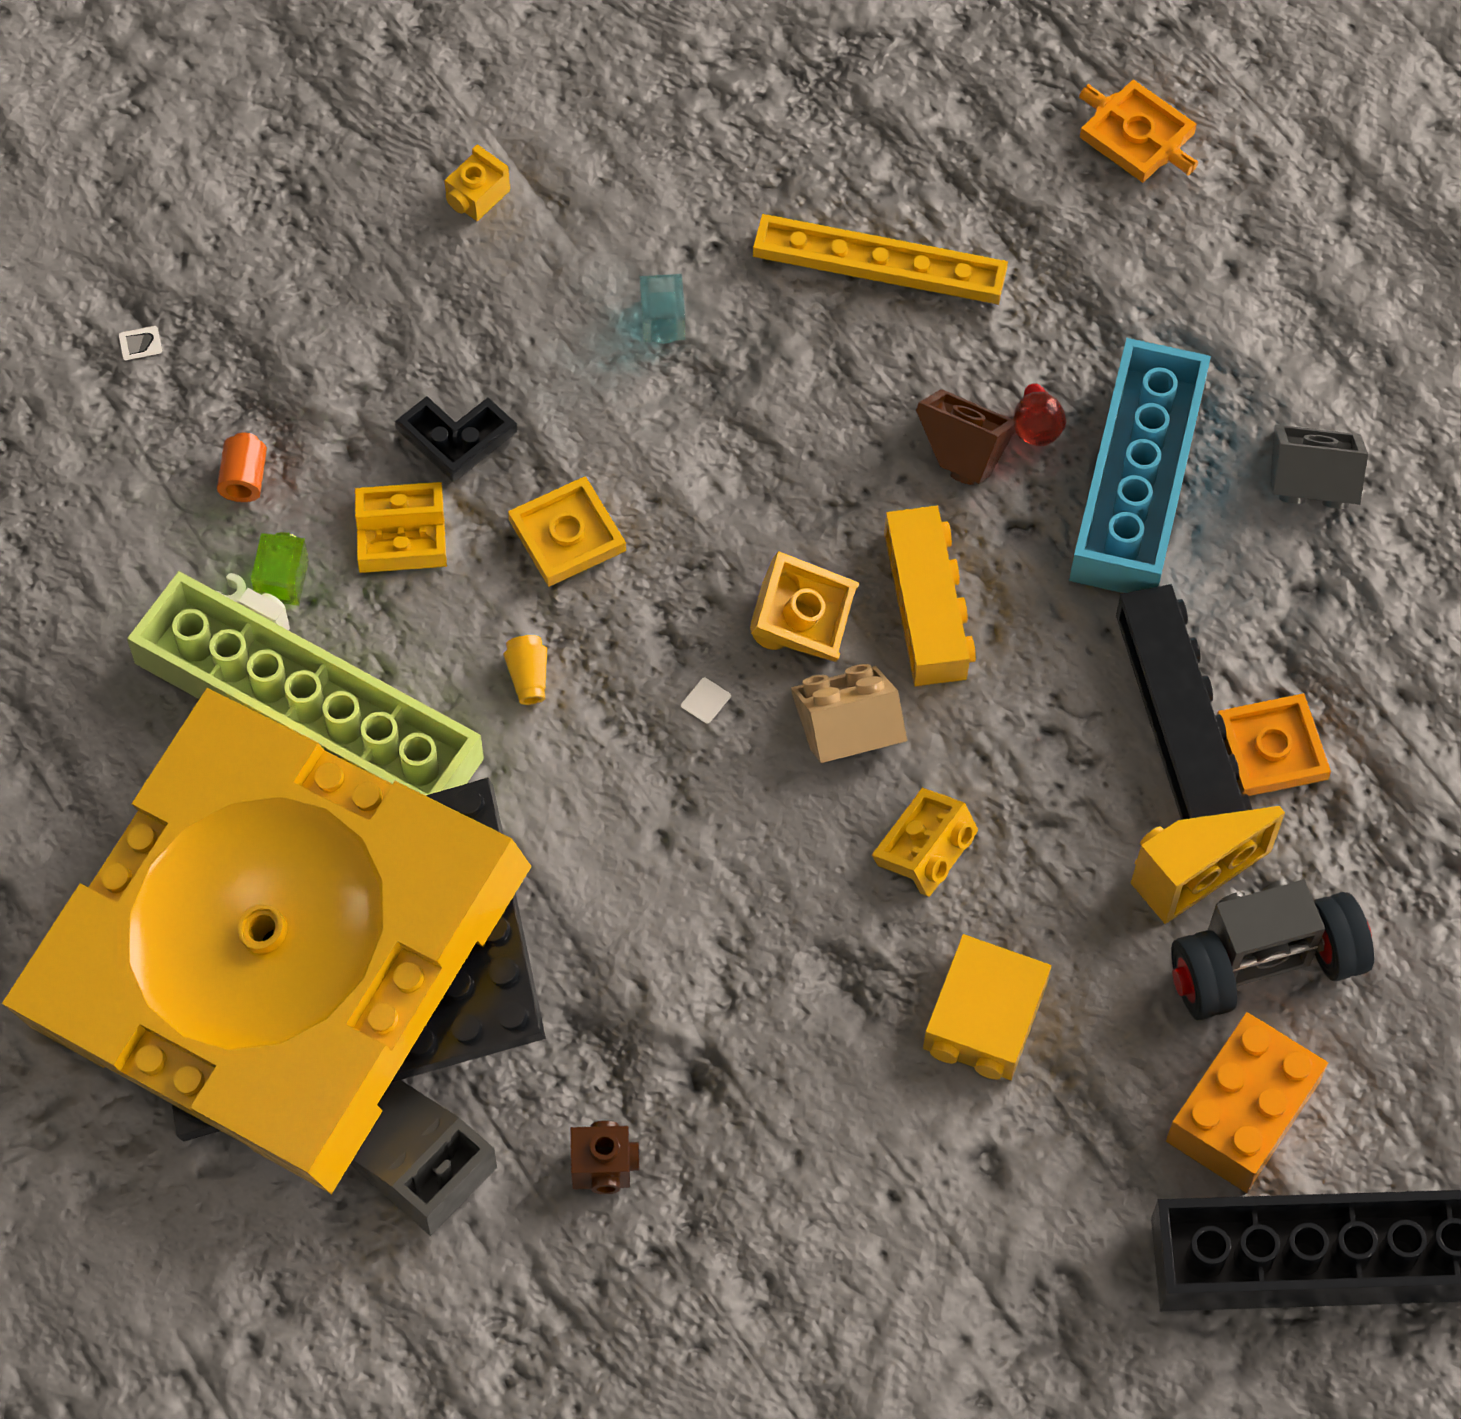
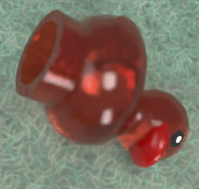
(1039, 417)

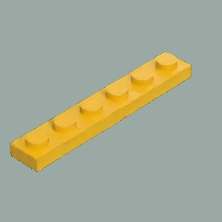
(880, 259)

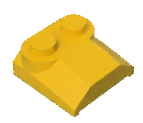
(802, 608)

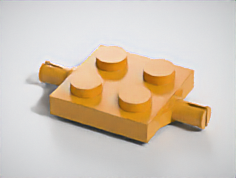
(1138, 130)

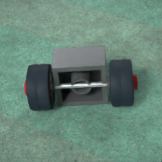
(1266, 937)

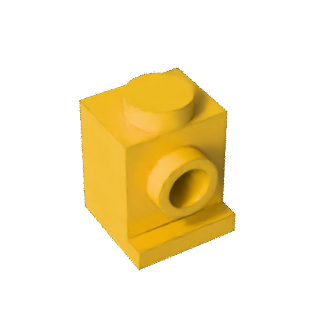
(477, 184)

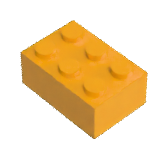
(1246, 1102)

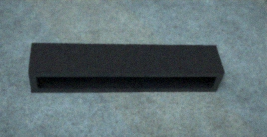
(1179, 703)

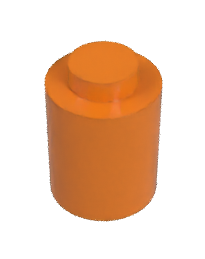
(242, 468)

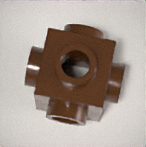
(602, 1157)

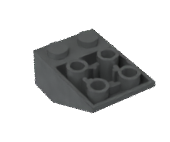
(423, 1156)

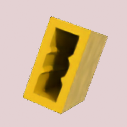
(986, 1008)

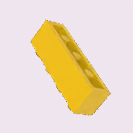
(927, 595)

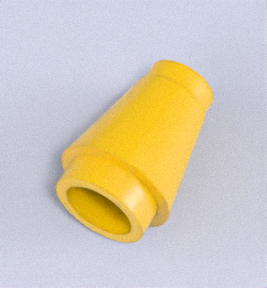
(527, 667)

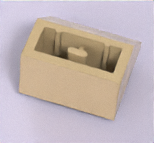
(849, 712)

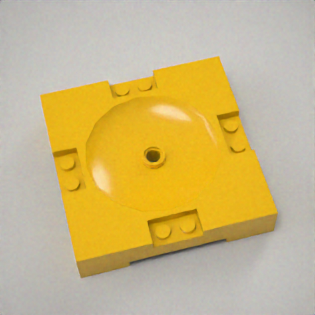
(286, 1034)

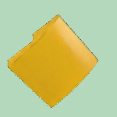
(400, 527)

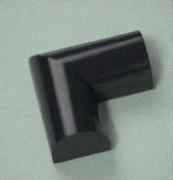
(459, 444)

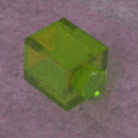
(280, 567)

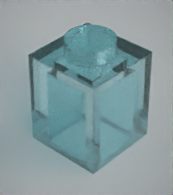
(662, 308)

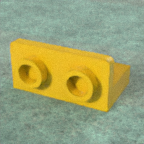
(927, 840)

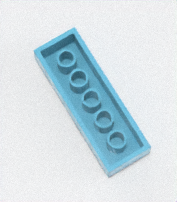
(1140, 468)

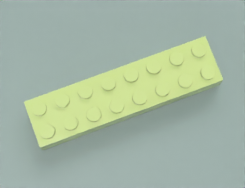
(215, 643)

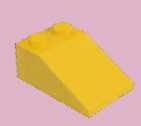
(1200, 855)

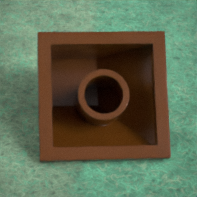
(964, 435)

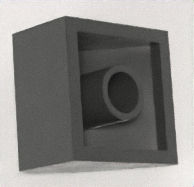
(1318, 466)

